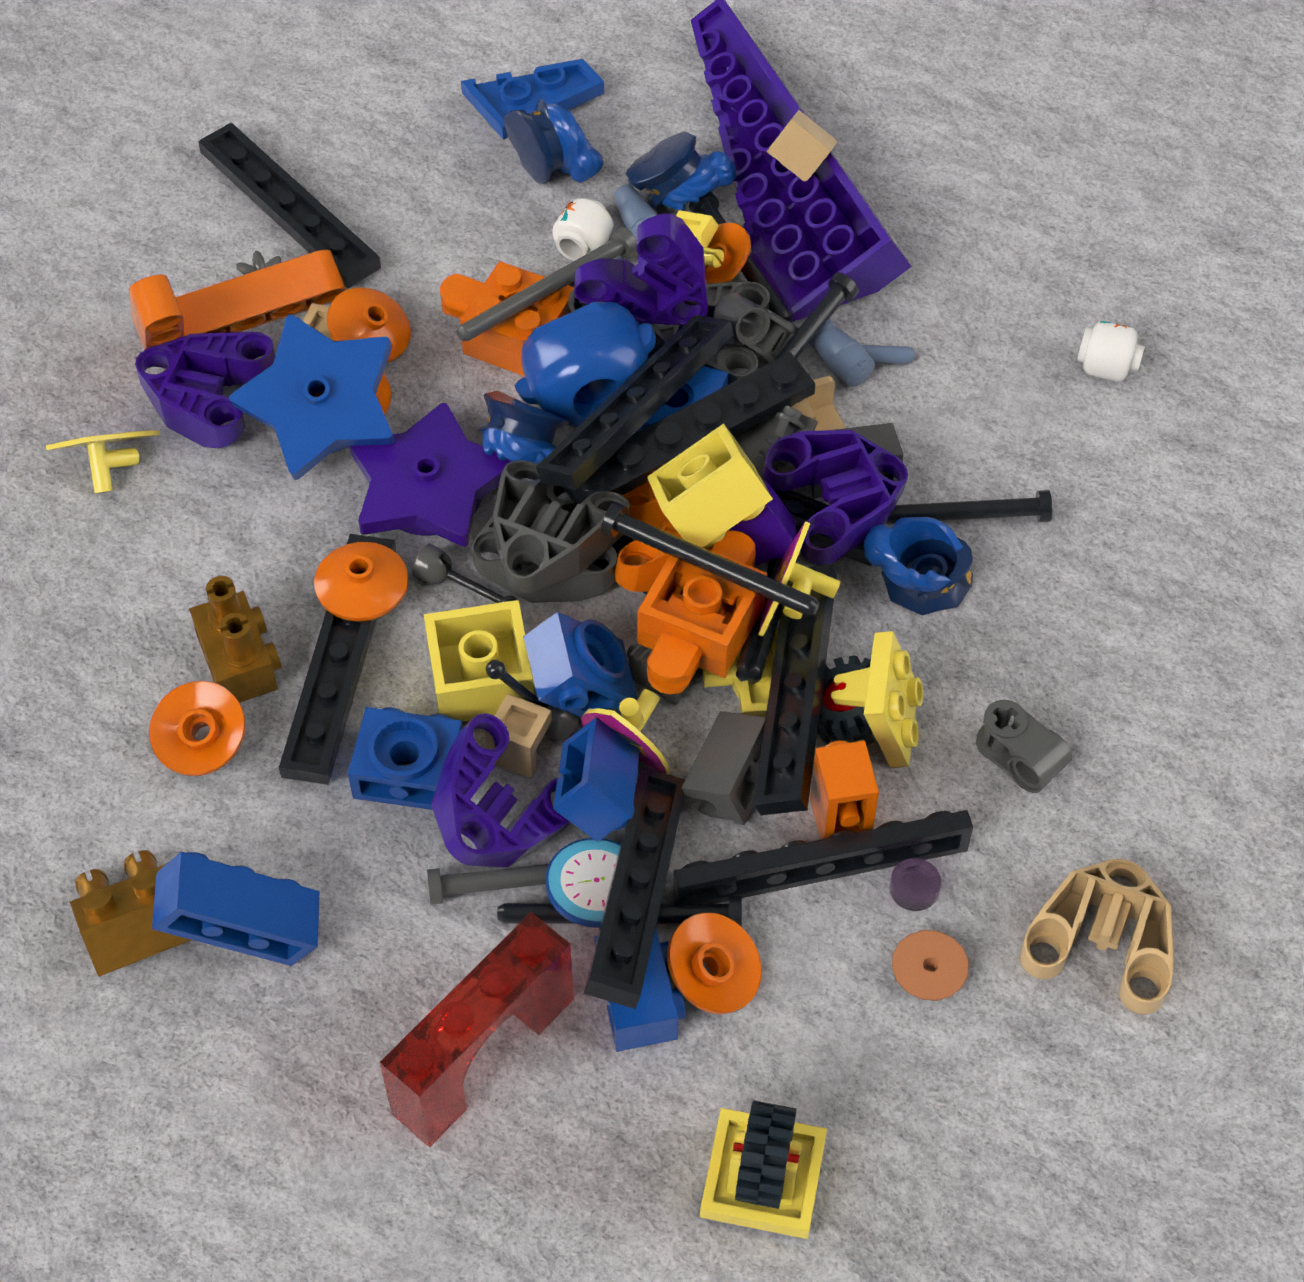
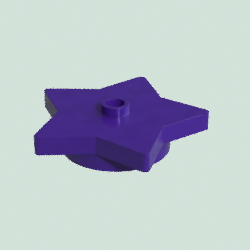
(426, 480)

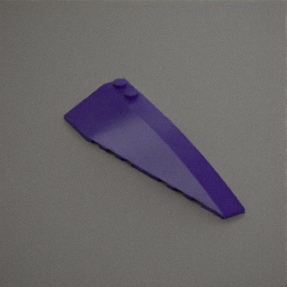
(795, 226)

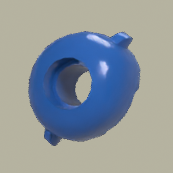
(582, 359)

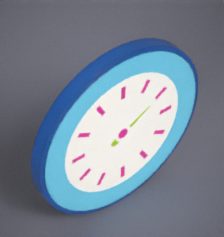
(581, 879)

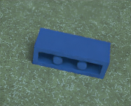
(236, 909)

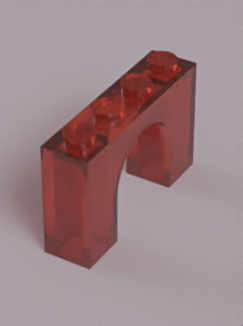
(520, 977)

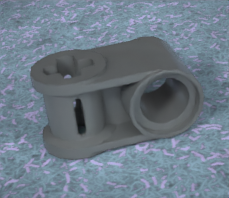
(754, 326)
(1023, 750)

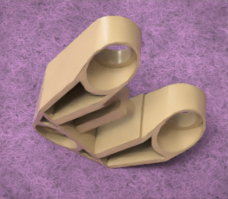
(1151, 944)

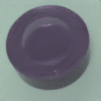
(915, 884)

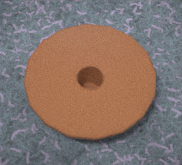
(930, 965)

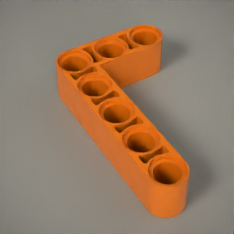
(235, 303)

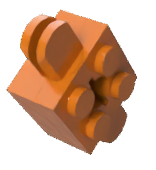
(503, 343)
(697, 617)

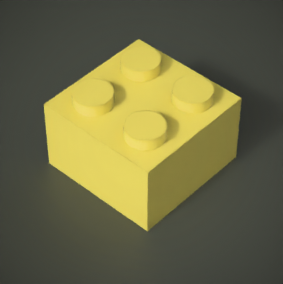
(709, 488)
(462, 646)

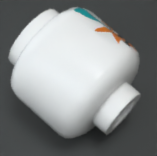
(582, 228)
(1110, 351)

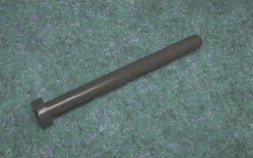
(622, 244)
(483, 881)

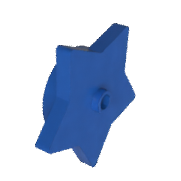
(325, 424)

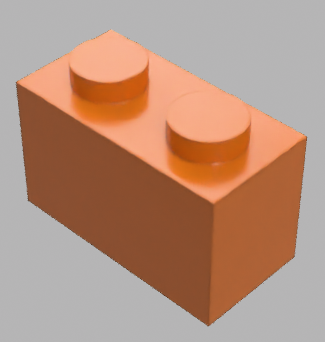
(843, 788)

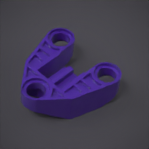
(654, 289)
(192, 385)
(850, 480)
(460, 778)

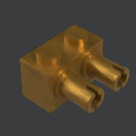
(233, 641)
(120, 916)

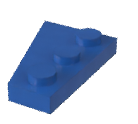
(559, 84)

